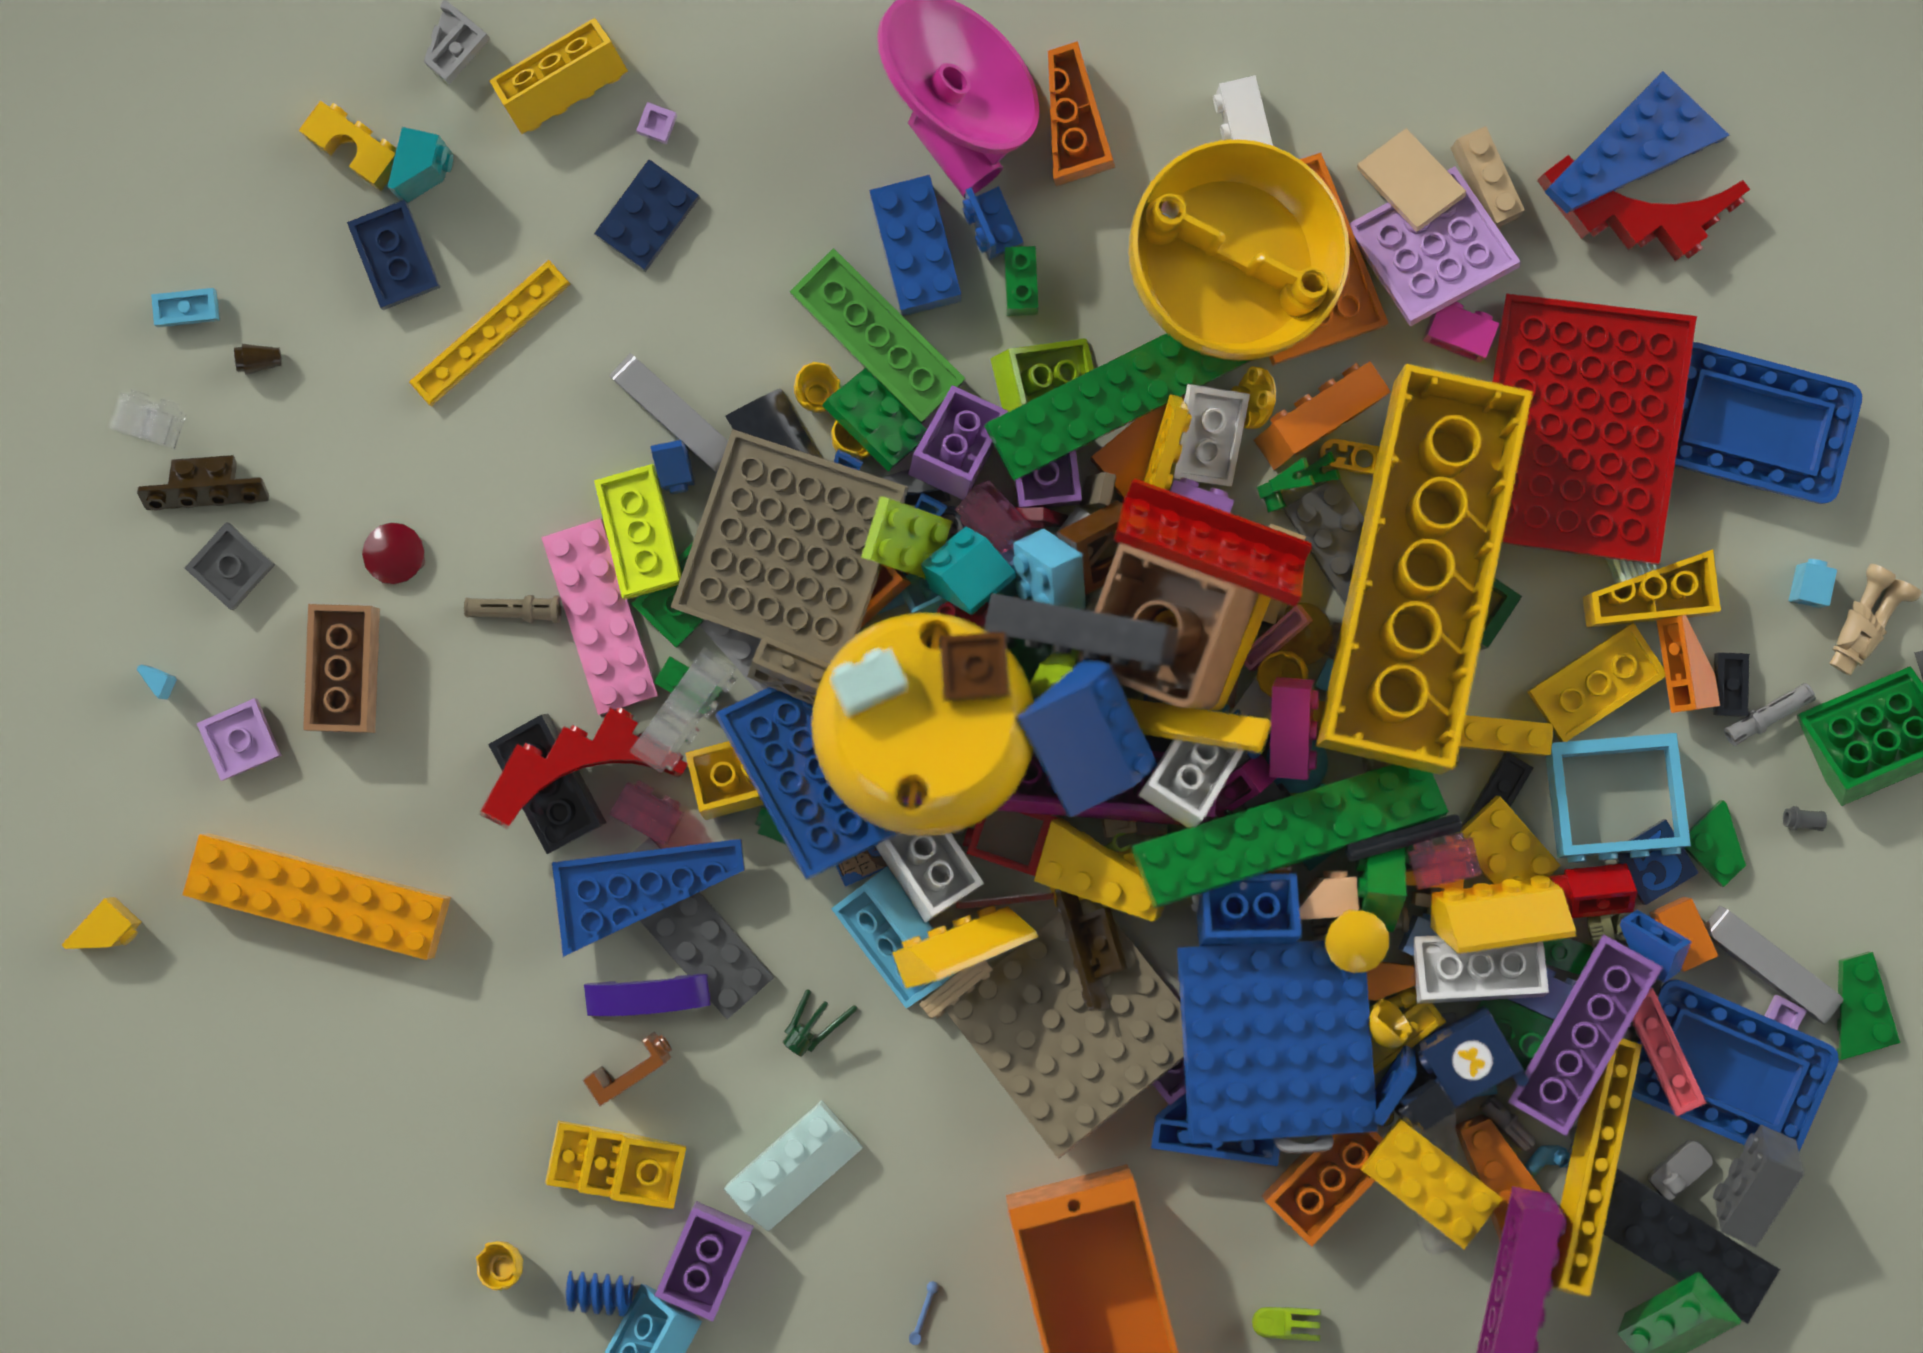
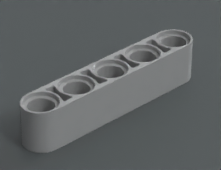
(670, 411)
(1772, 965)

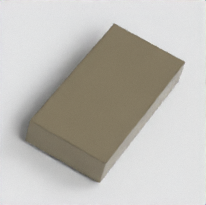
(1098, 490)

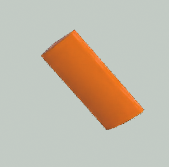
(1130, 451)

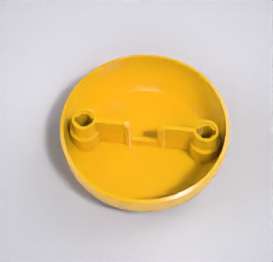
(1238, 250)
(952, 754)

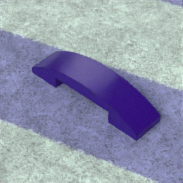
(647, 996)

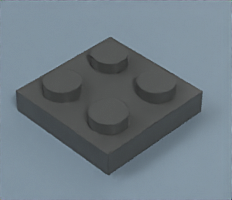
(229, 566)

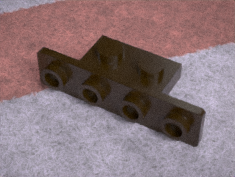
(203, 483)
(1093, 946)

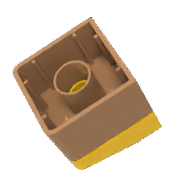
(1214, 622)

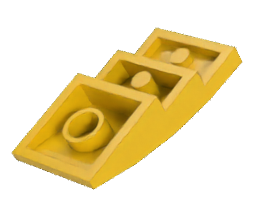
(615, 1164)

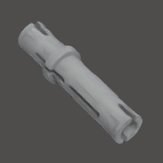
(1759, 720)

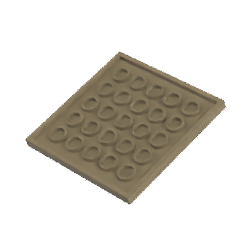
(785, 547)
(1053, 1054)

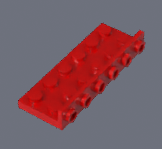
(1213, 542)

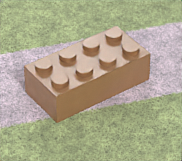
(341, 668)

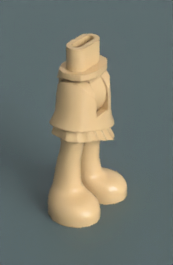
(1863, 629)

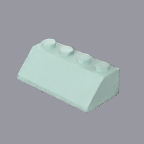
(793, 1167)

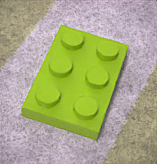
(904, 536)

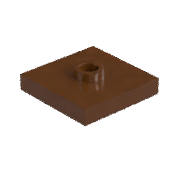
(974, 667)

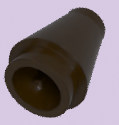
(256, 358)

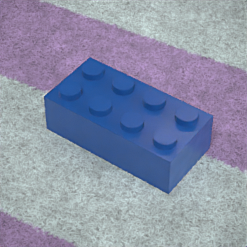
(915, 245)

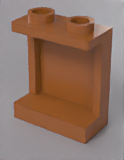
(605, 1089)

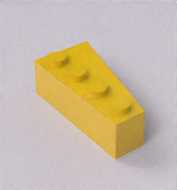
(1667, 592)
(1091, 871)

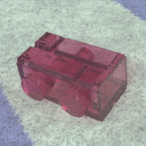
(992, 516)
(647, 812)
(1443, 862)

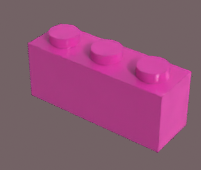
(1293, 728)

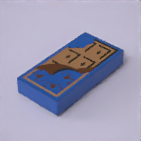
(861, 866)

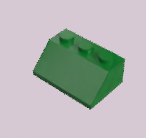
(1677, 1319)

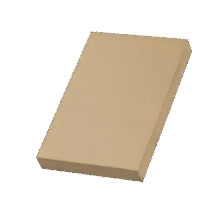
(1411, 180)

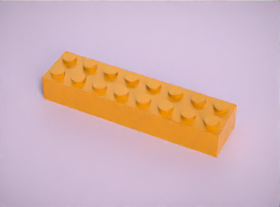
(316, 896)

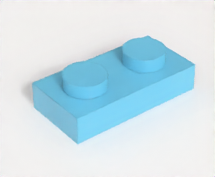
(185, 307)

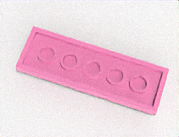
(599, 617)

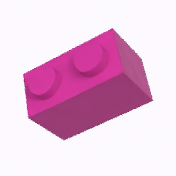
(1462, 331)

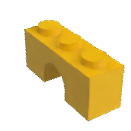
(330, 128)

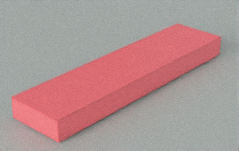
(1666, 1056)

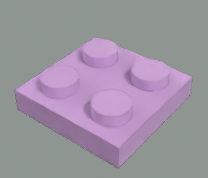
(239, 739)

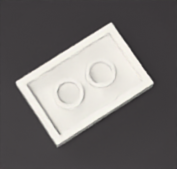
(1213, 436)

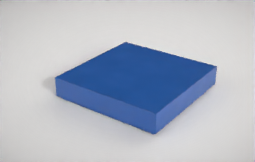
(1394, 1084)

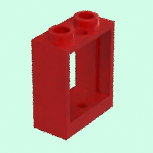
(972, 837)

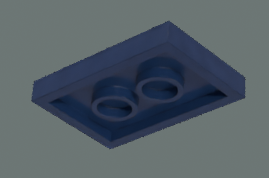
(647, 215)
(393, 255)

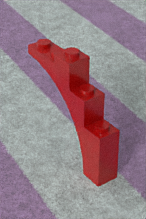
(1634, 221)
(572, 751)

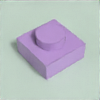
(656, 123)
(1785, 1012)

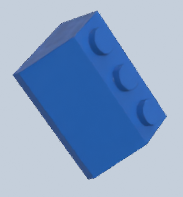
(1251, 912)

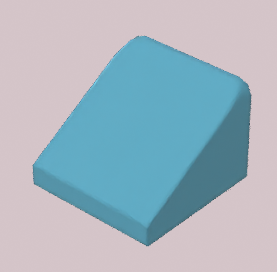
(157, 680)

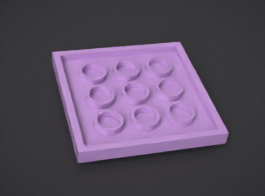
(1439, 262)

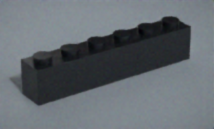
(1083, 630)

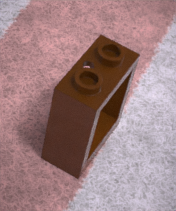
(1085, 532)

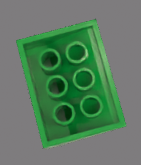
(1868, 735)

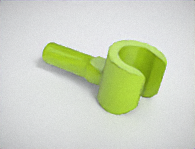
(1112, 845)

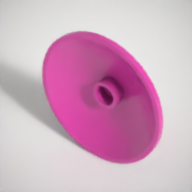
(962, 84)

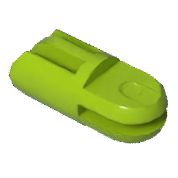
(1277, 1323)

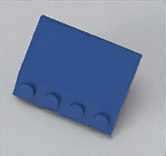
(1087, 737)

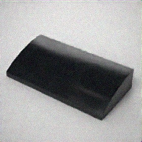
(773, 421)
(564, 807)

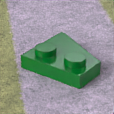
(1716, 845)

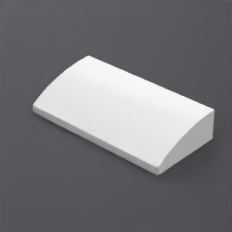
(1477, 975)

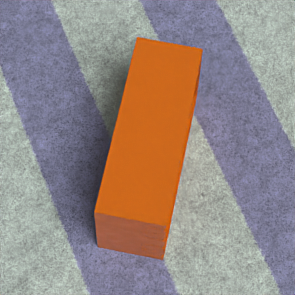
(1091, 1266)

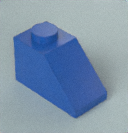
(673, 466)
(1655, 943)

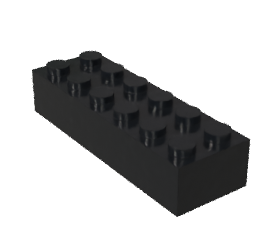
(1685, 1245)

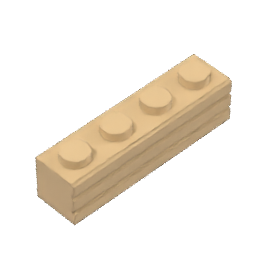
(953, 988)

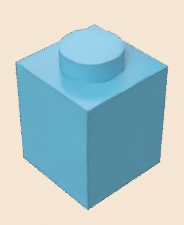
(1813, 584)

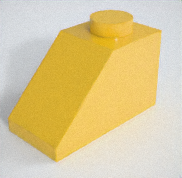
(105, 926)

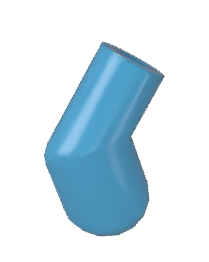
(1547, 1156)

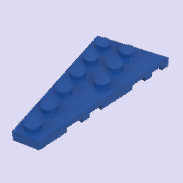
(1643, 139)
(620, 889)

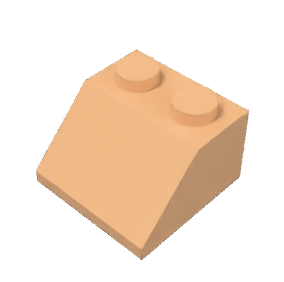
(1329, 895)

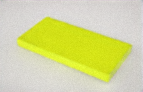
(638, 531)

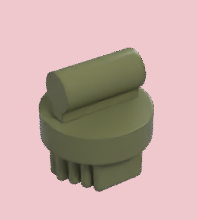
(1606, 926)

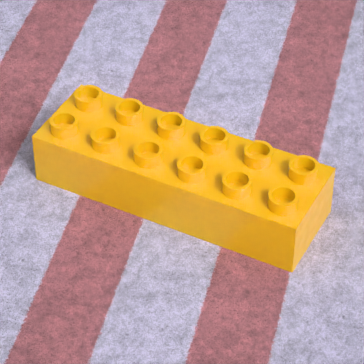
(1424, 570)

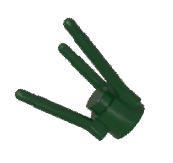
(800, 1037)

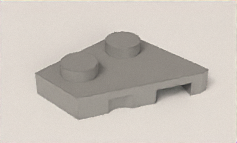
(453, 43)

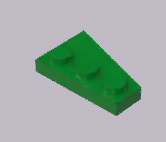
(1865, 1011)

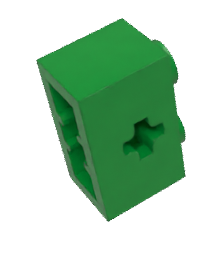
(1021, 280)

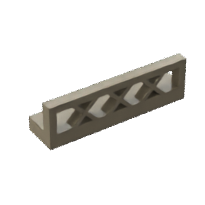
(787, 669)

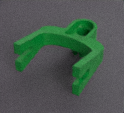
(1290, 479)

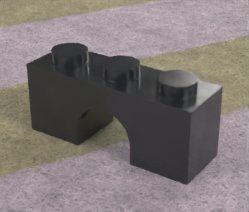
(1424, 1103)

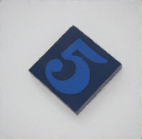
(1657, 873)

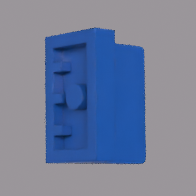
(992, 221)

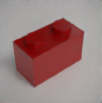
(1601, 890)

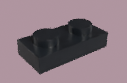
(1732, 683)

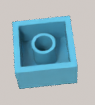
(1049, 571)

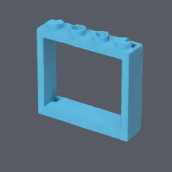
(1610, 851)

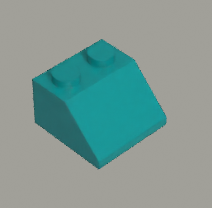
(418, 164)
(967, 570)

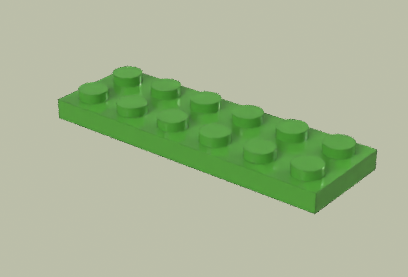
(877, 335)

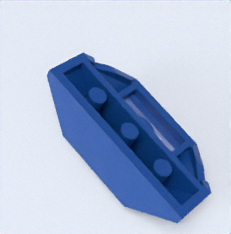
(1172, 1134)

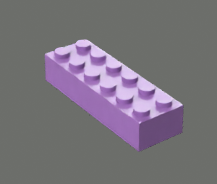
(1585, 1034)

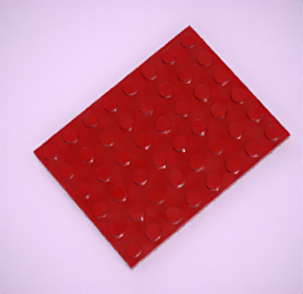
(1597, 423)

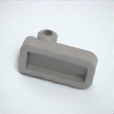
(1680, 1169)

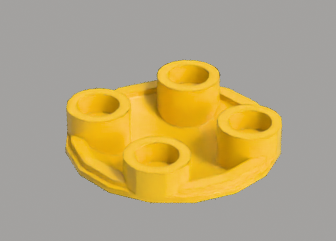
(1262, 396)
(1357, 941)

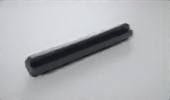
(1403, 837)

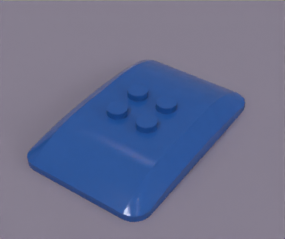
(1766, 424)
(1743, 1064)

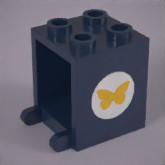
(1470, 1057)

